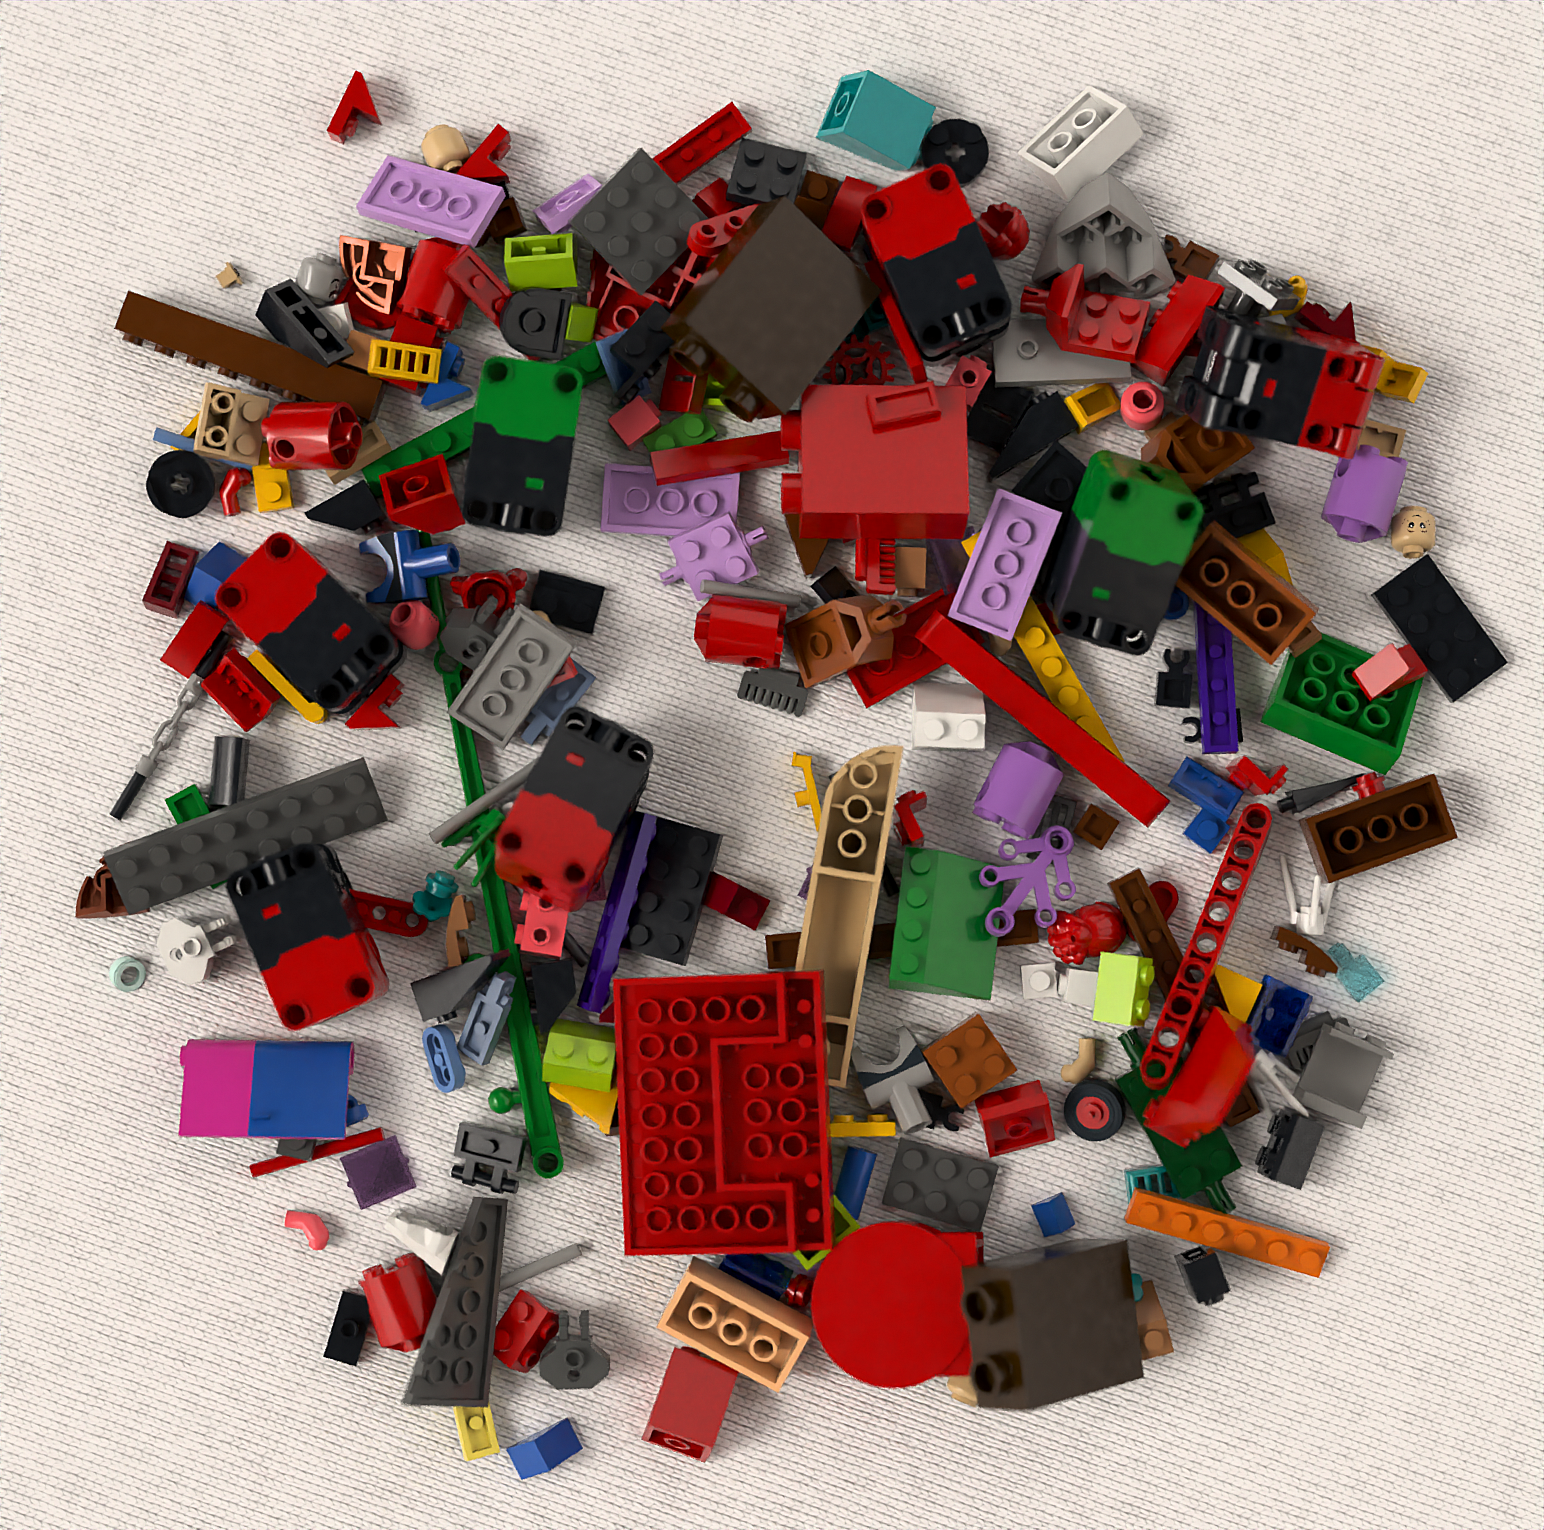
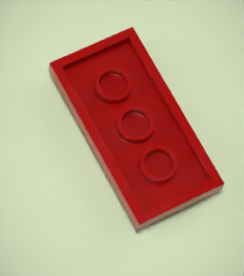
(909, 656)

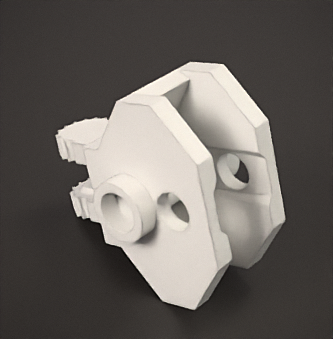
(196, 947)

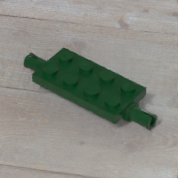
(1190, 1168)

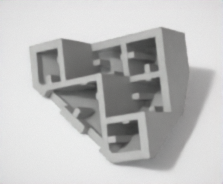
(1111, 238)

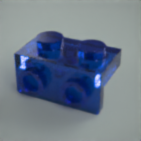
(1277, 1015)
(758, 1272)

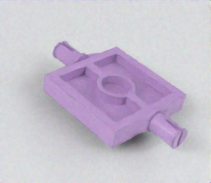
(714, 553)

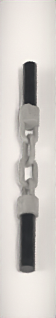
(147, 764)

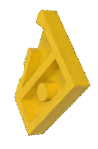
(593, 1103)

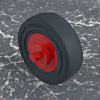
(1094, 1110)

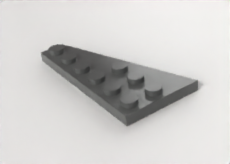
(460, 1337)

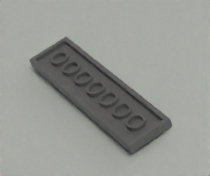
(238, 835)

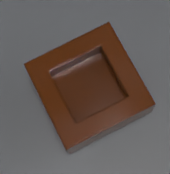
(1095, 826)

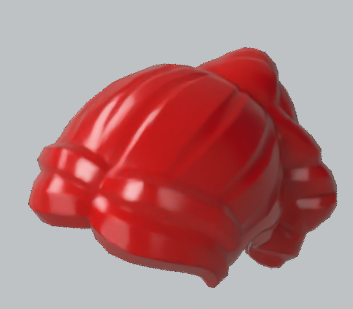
(1004, 231)
(1087, 932)

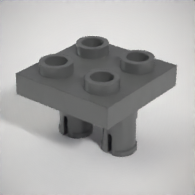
(1256, 288)

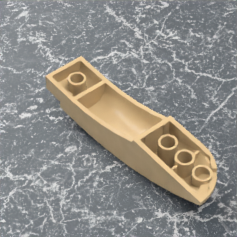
(846, 891)

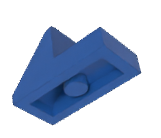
(446, 390)

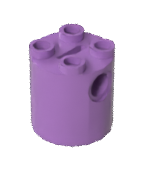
(1364, 494)
(1019, 788)

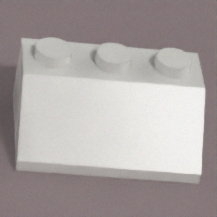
(1081, 142)

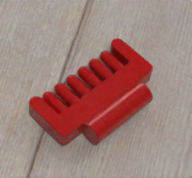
(868, 565)

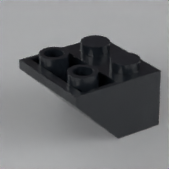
(1289, 1149)

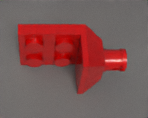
(1088, 320)

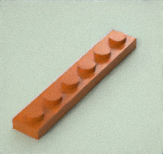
(1226, 1232)

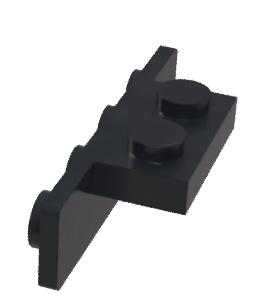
(642, 350)

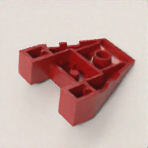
(1206, 1080)

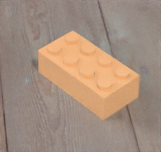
(736, 1324)

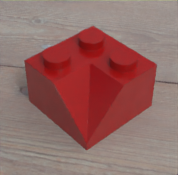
(423, 496)

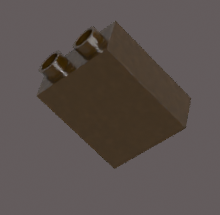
(769, 311)
(1051, 1324)

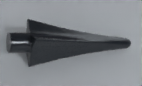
(1301, 799)

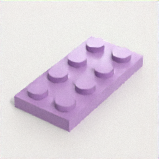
(431, 201)
(640, 507)
(1004, 564)

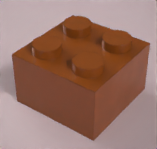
(968, 1060)

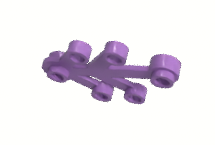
(1032, 876)

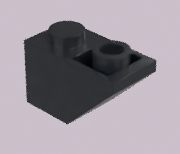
(553, 989)

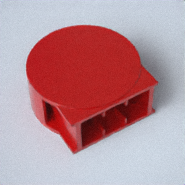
(893, 1303)

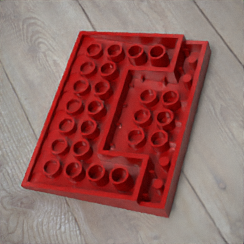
(724, 1113)

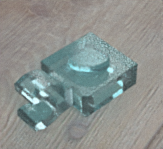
(1356, 974)

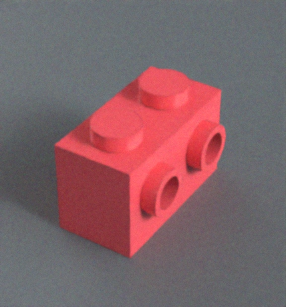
(543, 928)

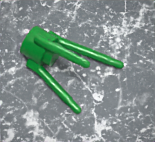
(488, 829)

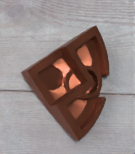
(376, 269)
(100, 896)

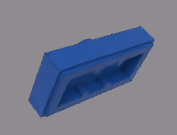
(1206, 789)

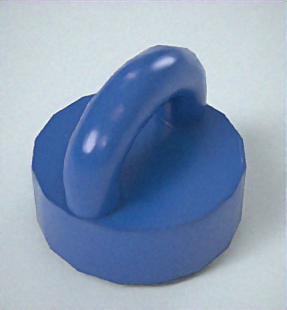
(356, 1113)

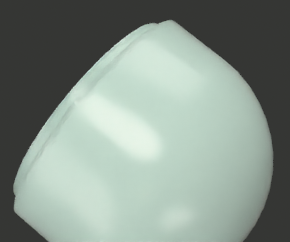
(117, 968)

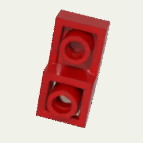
(844, 218)
(194, 639)

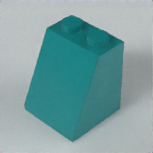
(876, 120)

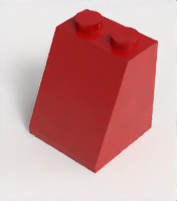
(690, 1404)

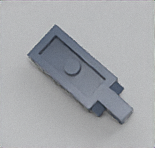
(554, 702)
(487, 1019)

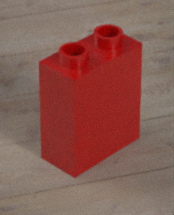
(877, 481)

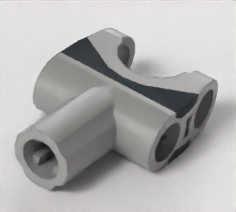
(897, 1082)

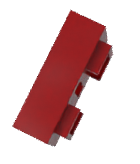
(682, 396)

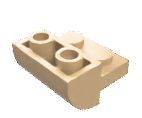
(230, 425)

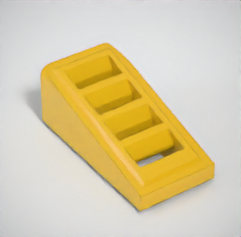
(392, 348)

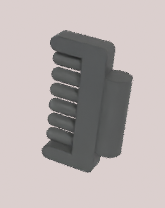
(774, 681)
(1307, 1036)

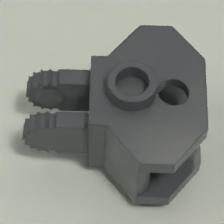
(473, 631)
(574, 1353)

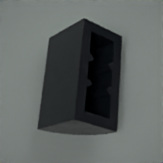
(228, 770)

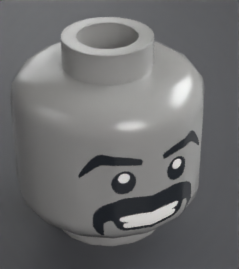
(319, 278)

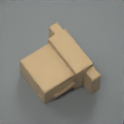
(229, 276)

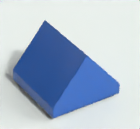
(1053, 1215)

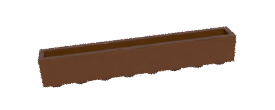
(246, 356)

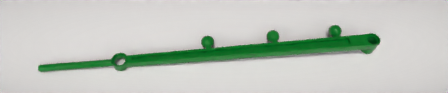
(525, 1049)

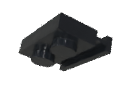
(568, 601)

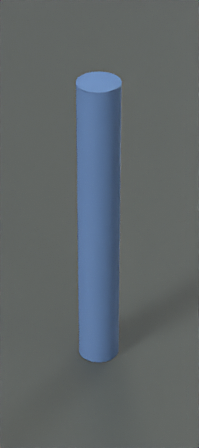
(187, 444)

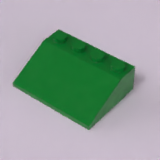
(1326, 707)
(942, 927)

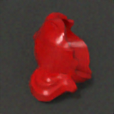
(480, 584)

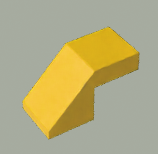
(1399, 379)

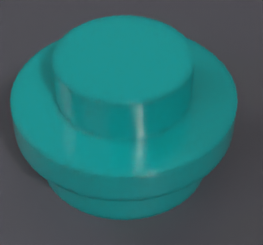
(441, 884)

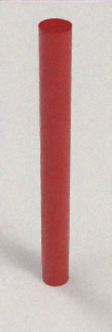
(320, 1151)

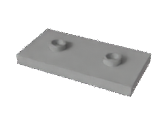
(1033, 358)
(512, 676)

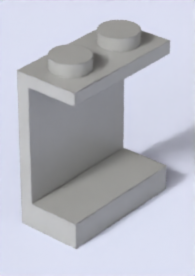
(1340, 1073)

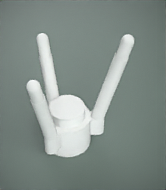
(1310, 918)
(1264, 1071)

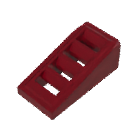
(154, 588)

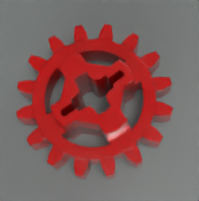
(846, 361)

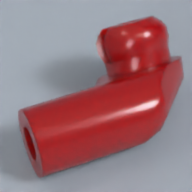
(229, 488)

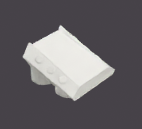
(427, 1239)

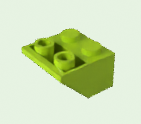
(542, 261)

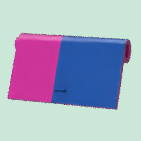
(265, 1088)

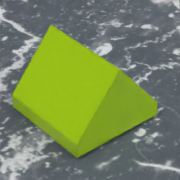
(581, 322)

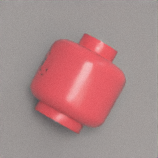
(1142, 406)
(414, 624)

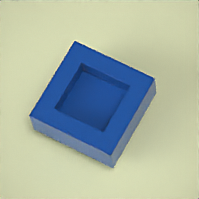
(1206, 830)

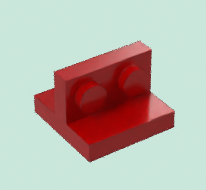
(1015, 1118)

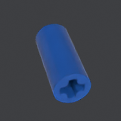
(855, 1179)

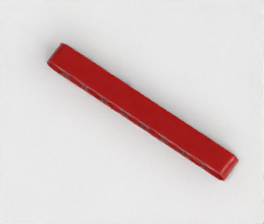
(1042, 718)
(1206, 929)

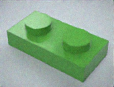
(681, 432)

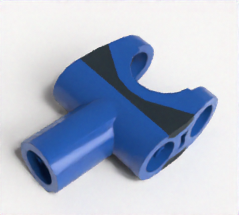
(408, 565)

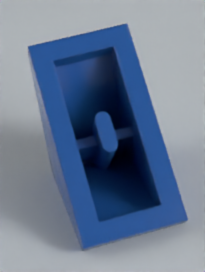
(212, 573)
(544, 1449)

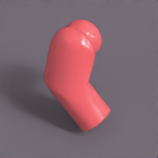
(312, 1227)

